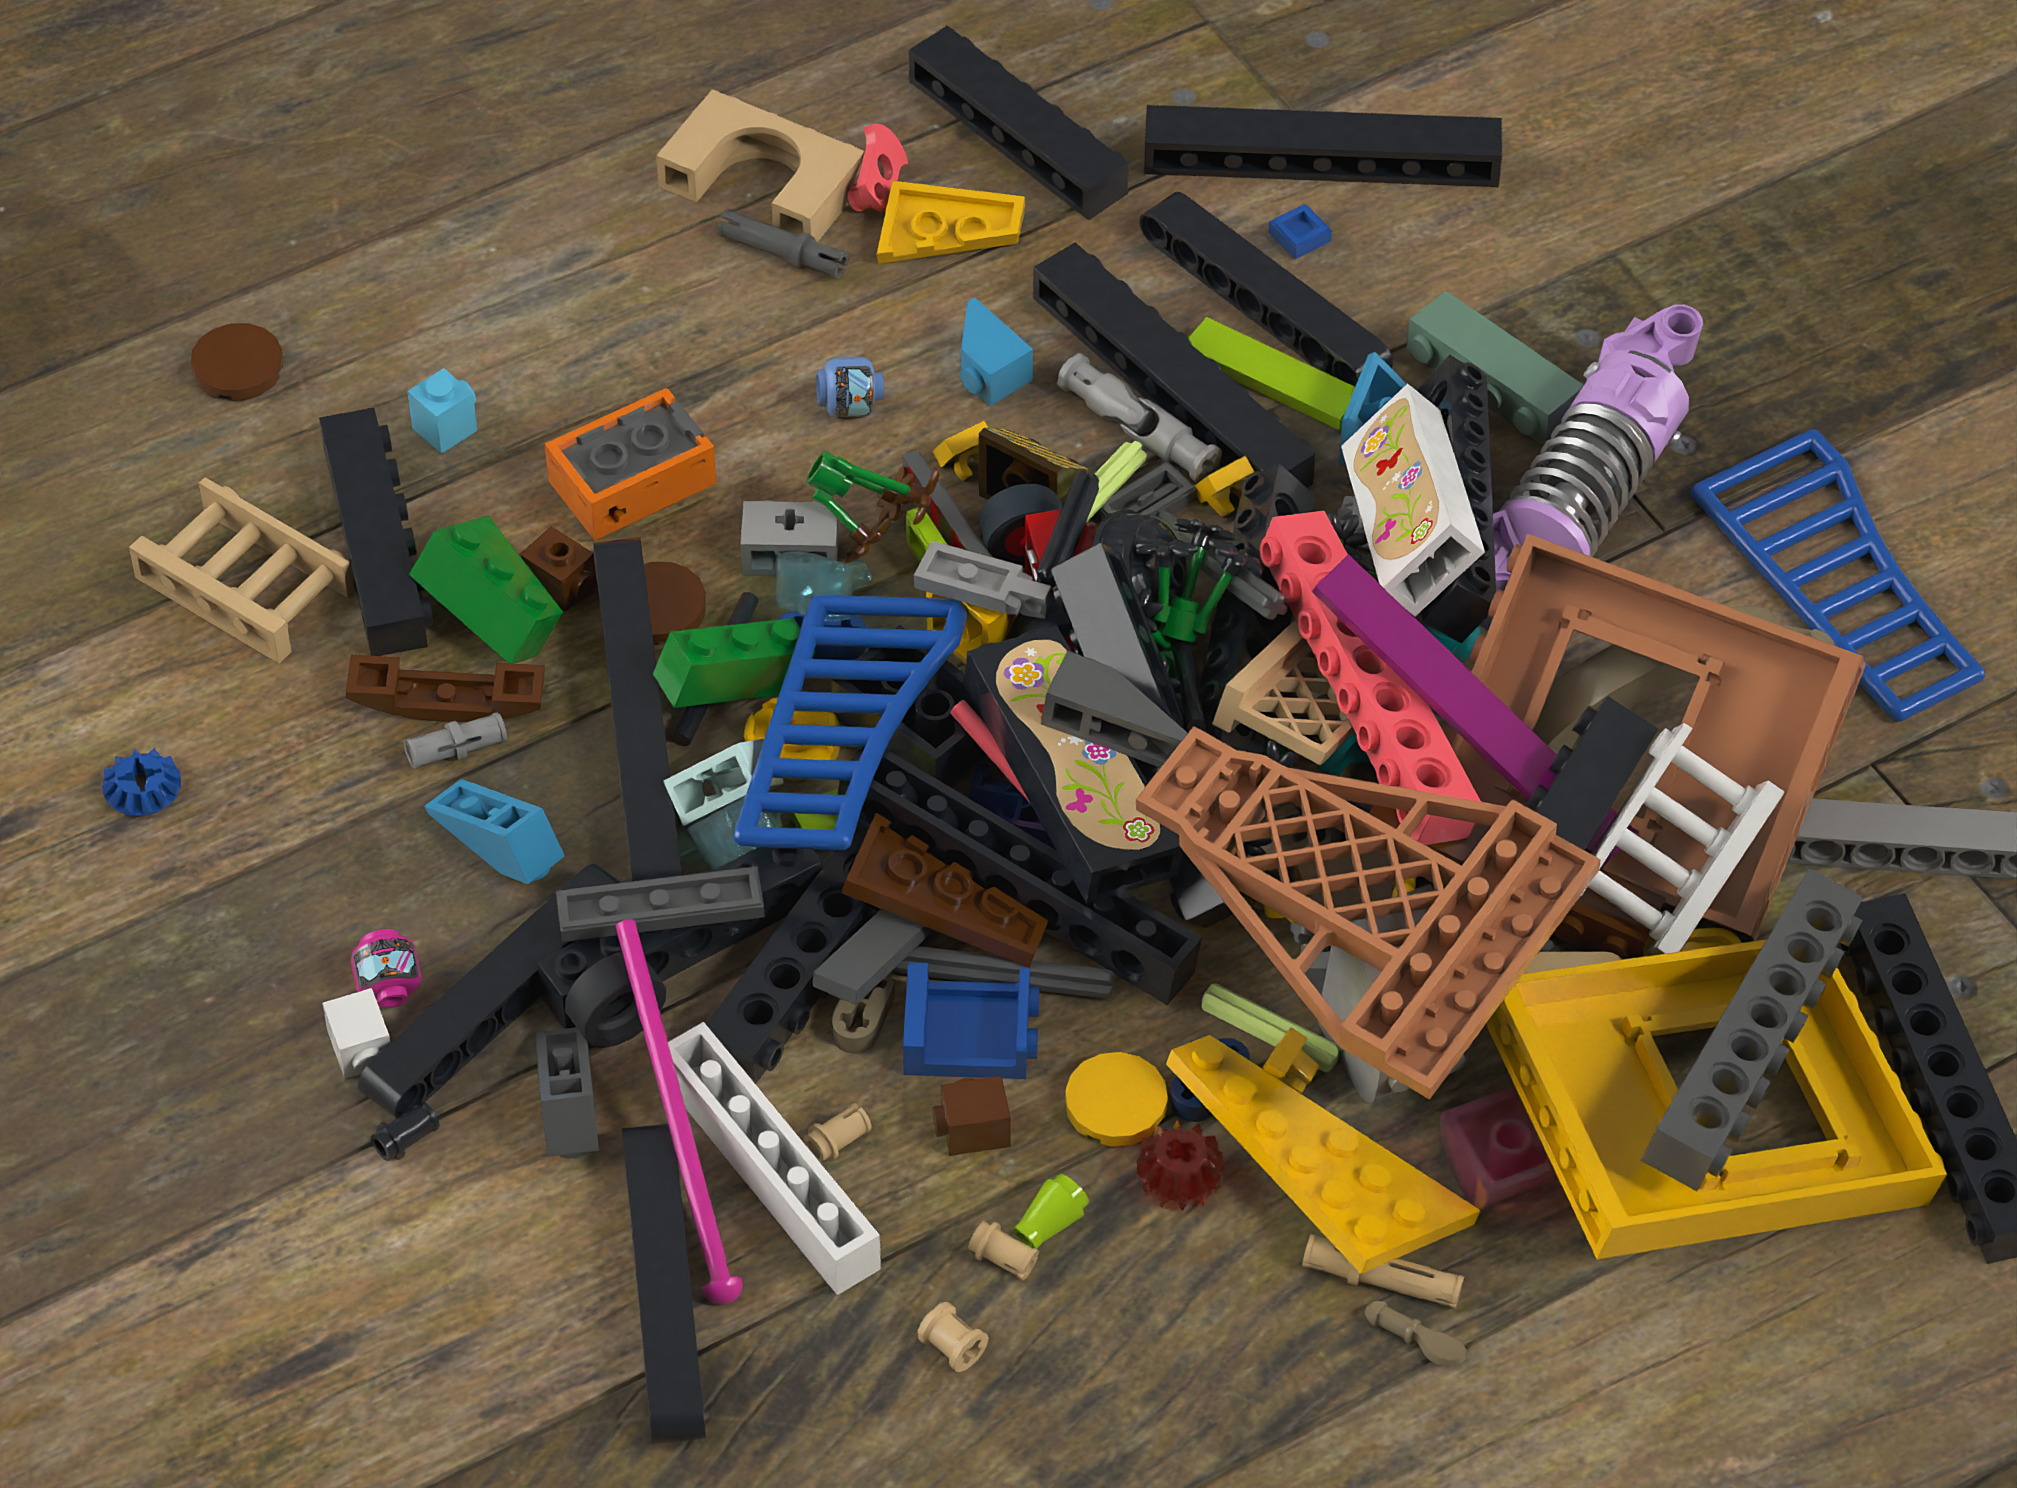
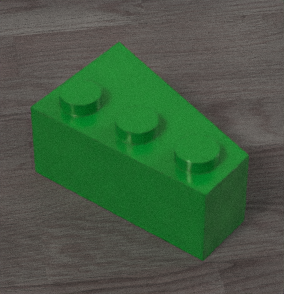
(488, 588)

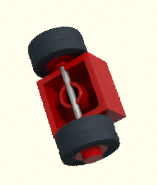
(1017, 530)

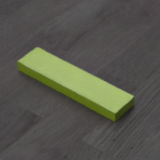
(1274, 373)

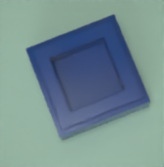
(1300, 231)

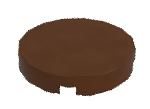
(237, 361)
(674, 599)

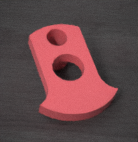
(872, 188)

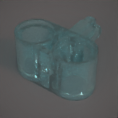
(807, 574)
(715, 834)

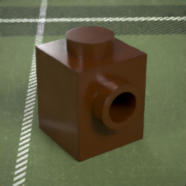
(561, 567)
(973, 1115)

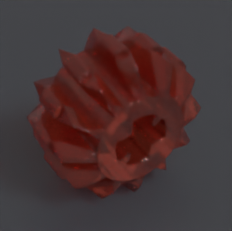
(1180, 1165)

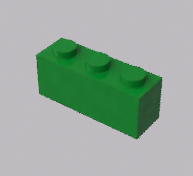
(726, 662)

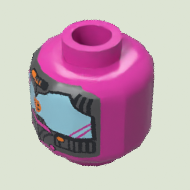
(386, 965)

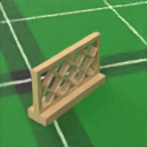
(1259, 689)

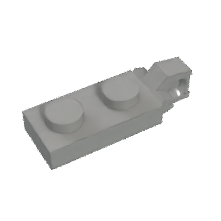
(981, 581)

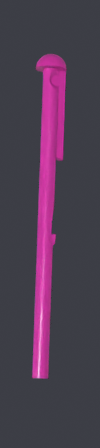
(723, 1287)

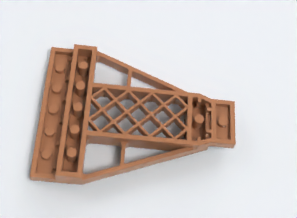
(1450, 968)

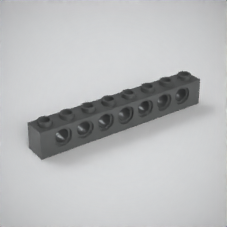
(1752, 1032)

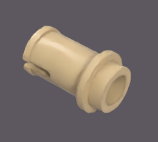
(836, 1133)
(1003, 1250)

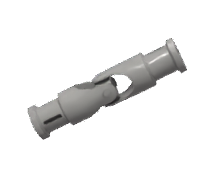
(1116, 402)

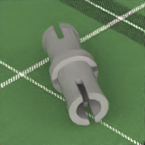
(455, 740)

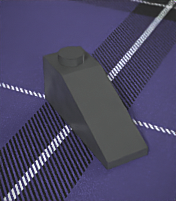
(1108, 710)
(566, 1093)

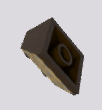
(1014, 460)

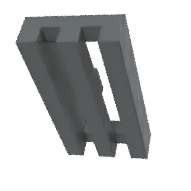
(1170, 497)

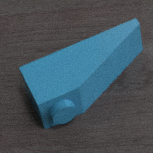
(499, 829)

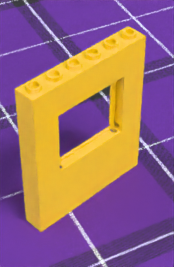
(1603, 1094)

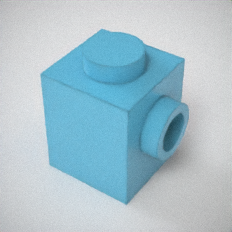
(443, 410)

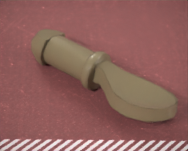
(1436, 1345)

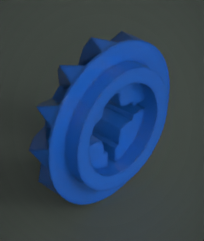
(161, 787)

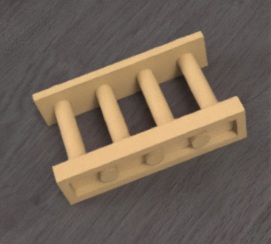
(233, 607)

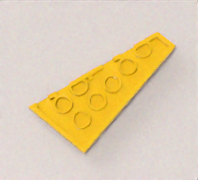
(1341, 1179)

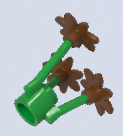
(835, 476)

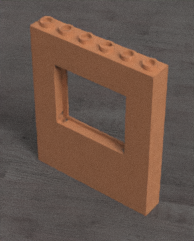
(1758, 719)

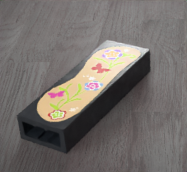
(1074, 786)

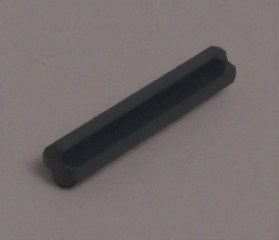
(1068, 525)

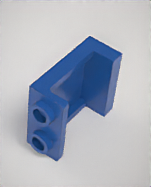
(968, 1026)

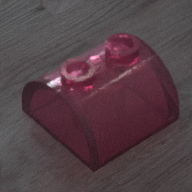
(1494, 1148)

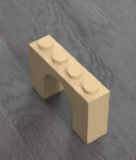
(732, 131)

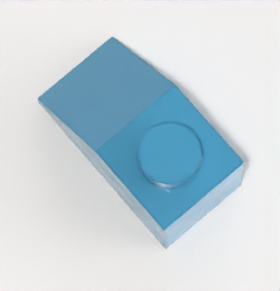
(992, 356)

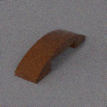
(444, 695)

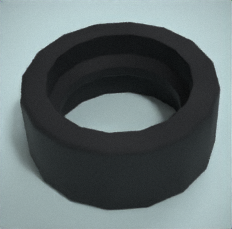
(593, 992)

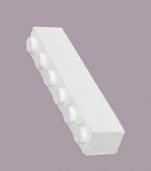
(774, 1161)

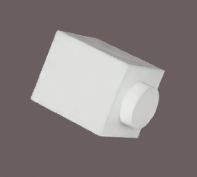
(355, 1030)

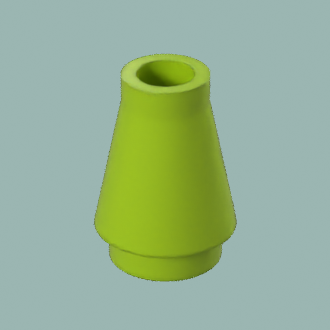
(1052, 1210)

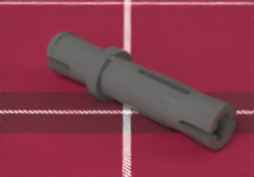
(798, 249)

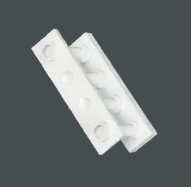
(1722, 845)

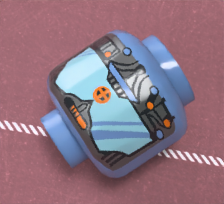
(848, 387)

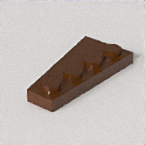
(919, 887)

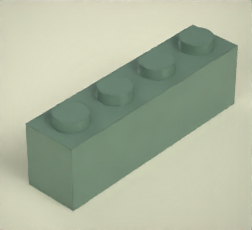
(1519, 380)

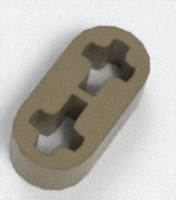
(874, 1015)

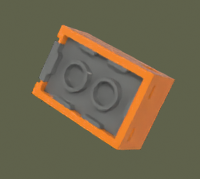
(630, 463)

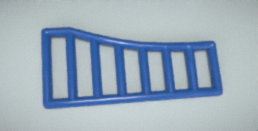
(1869, 542)
(875, 740)

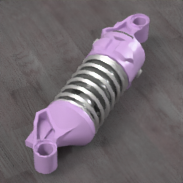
(1603, 440)

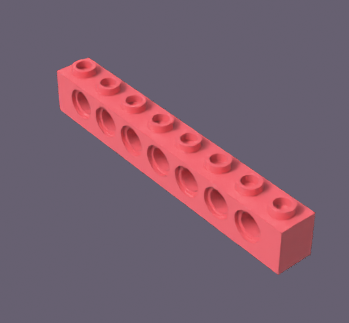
(1384, 711)

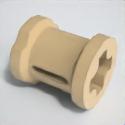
(952, 1337)

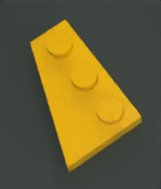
(946, 220)

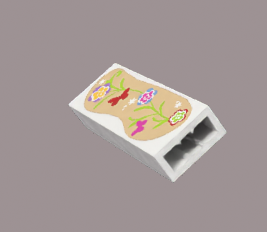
(1412, 500)

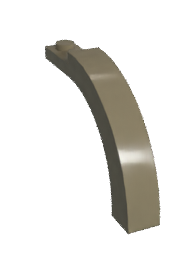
(1621, 676)

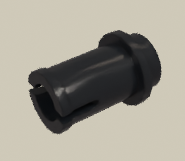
(393, 1138)

